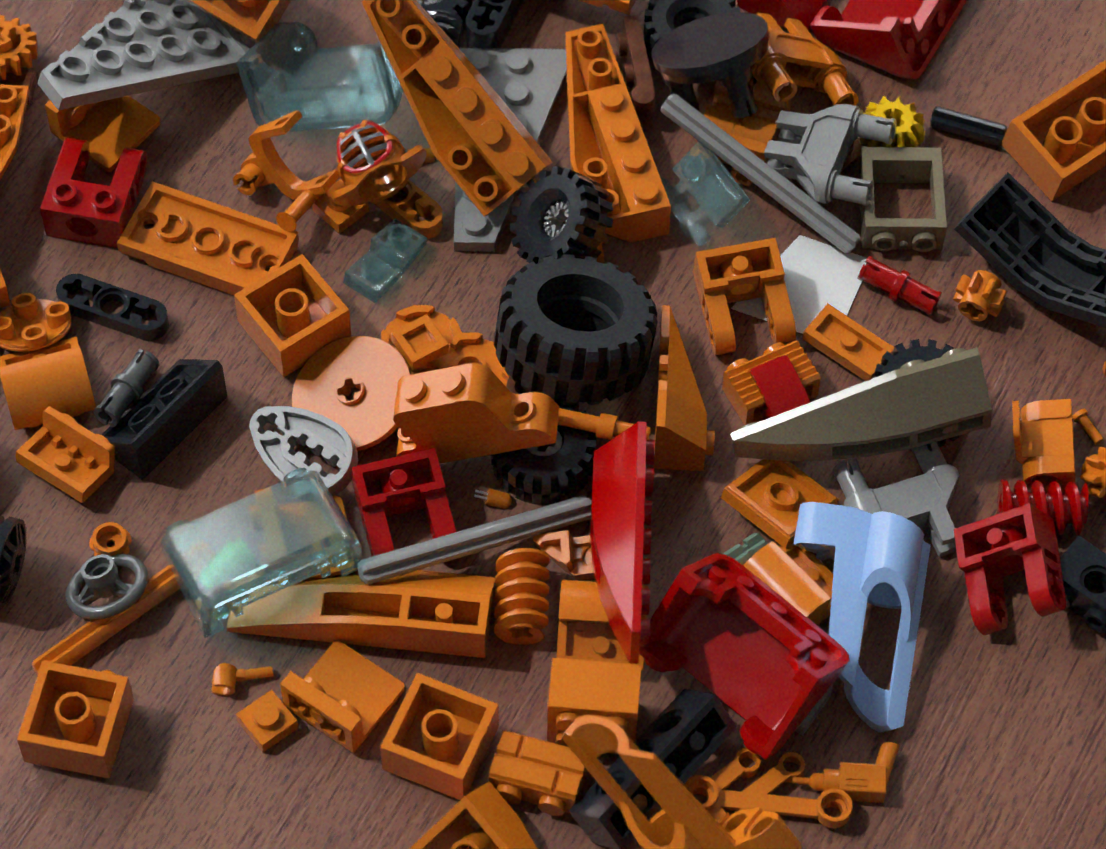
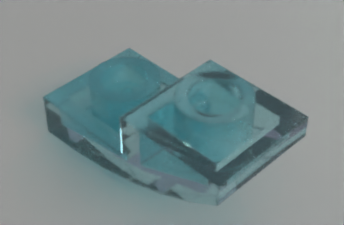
(386, 261)

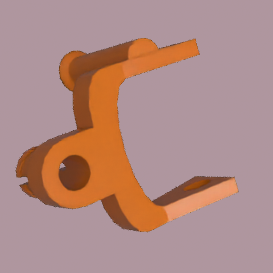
(267, 167)

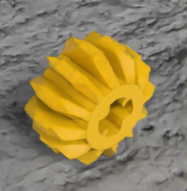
(909, 123)

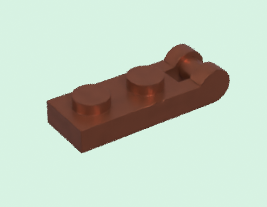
(637, 69)

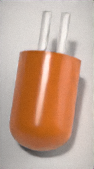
(496, 498)

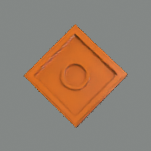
(772, 497)

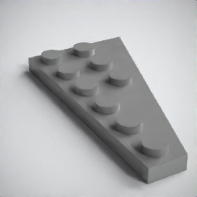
(529, 86)

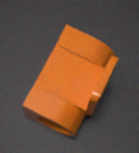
(1045, 441)

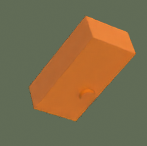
(1063, 135)

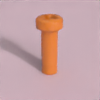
(1081, 417)

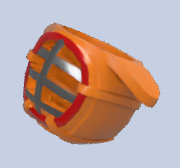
(373, 164)

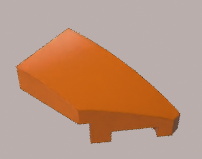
(568, 552)

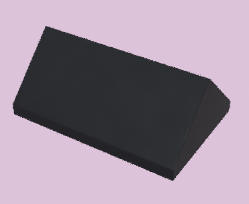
(167, 414)

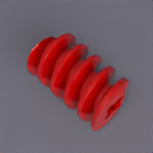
(1063, 507)

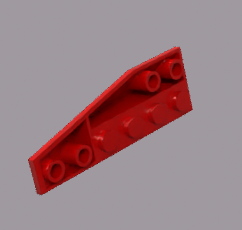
(619, 534)

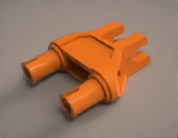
(802, 61)

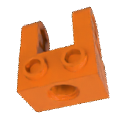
(739, 275)

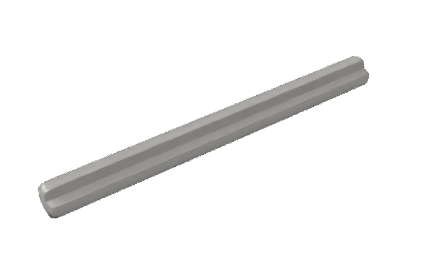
(760, 173)
(474, 540)

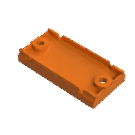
(204, 240)

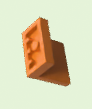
(106, 126)
(342, 695)

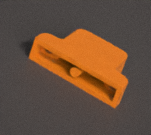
(469, 414)

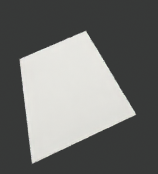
(813, 278)

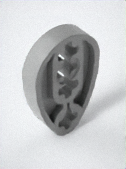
(303, 428)

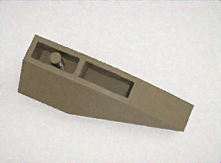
(879, 416)

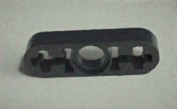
(123, 321)

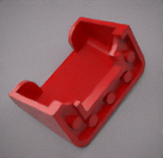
(888, 33)
(744, 648)

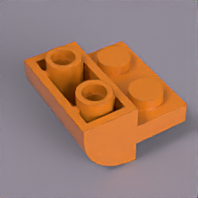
(43, 379)
(796, 577)
(584, 626)

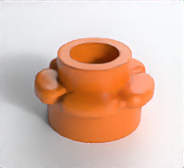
(108, 533)

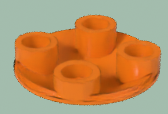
(33, 323)

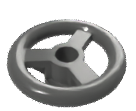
(102, 581)

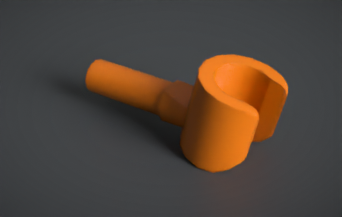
(226, 675)

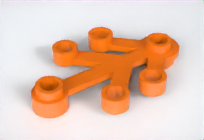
(758, 792)

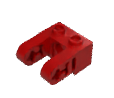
(86, 209)
(401, 487)
(1003, 546)

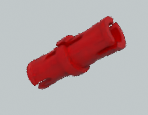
(899, 285)

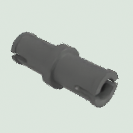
(126, 388)

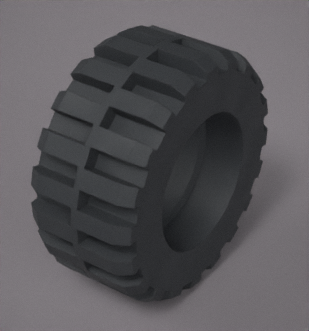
(568, 362)

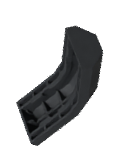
(1037, 252)

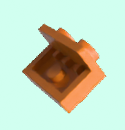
(68, 455)

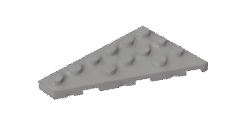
(141, 51)

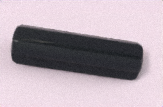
(968, 126)

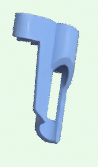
(878, 563)

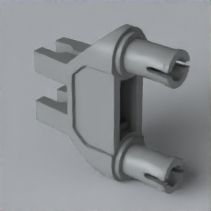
(817, 145)
(918, 499)

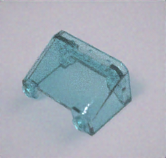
(325, 84)
(259, 547)

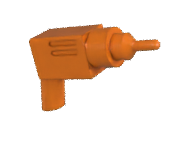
(858, 780)

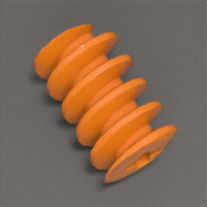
(521, 596)

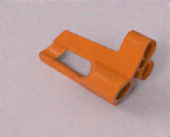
(683, 819)

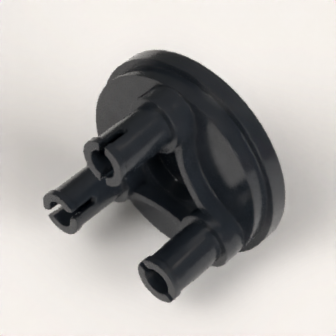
(713, 50)

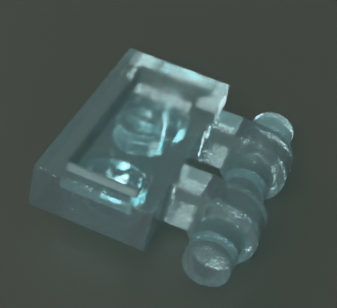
(711, 186)

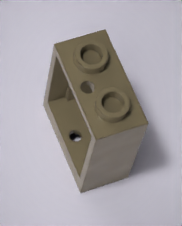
(903, 166)

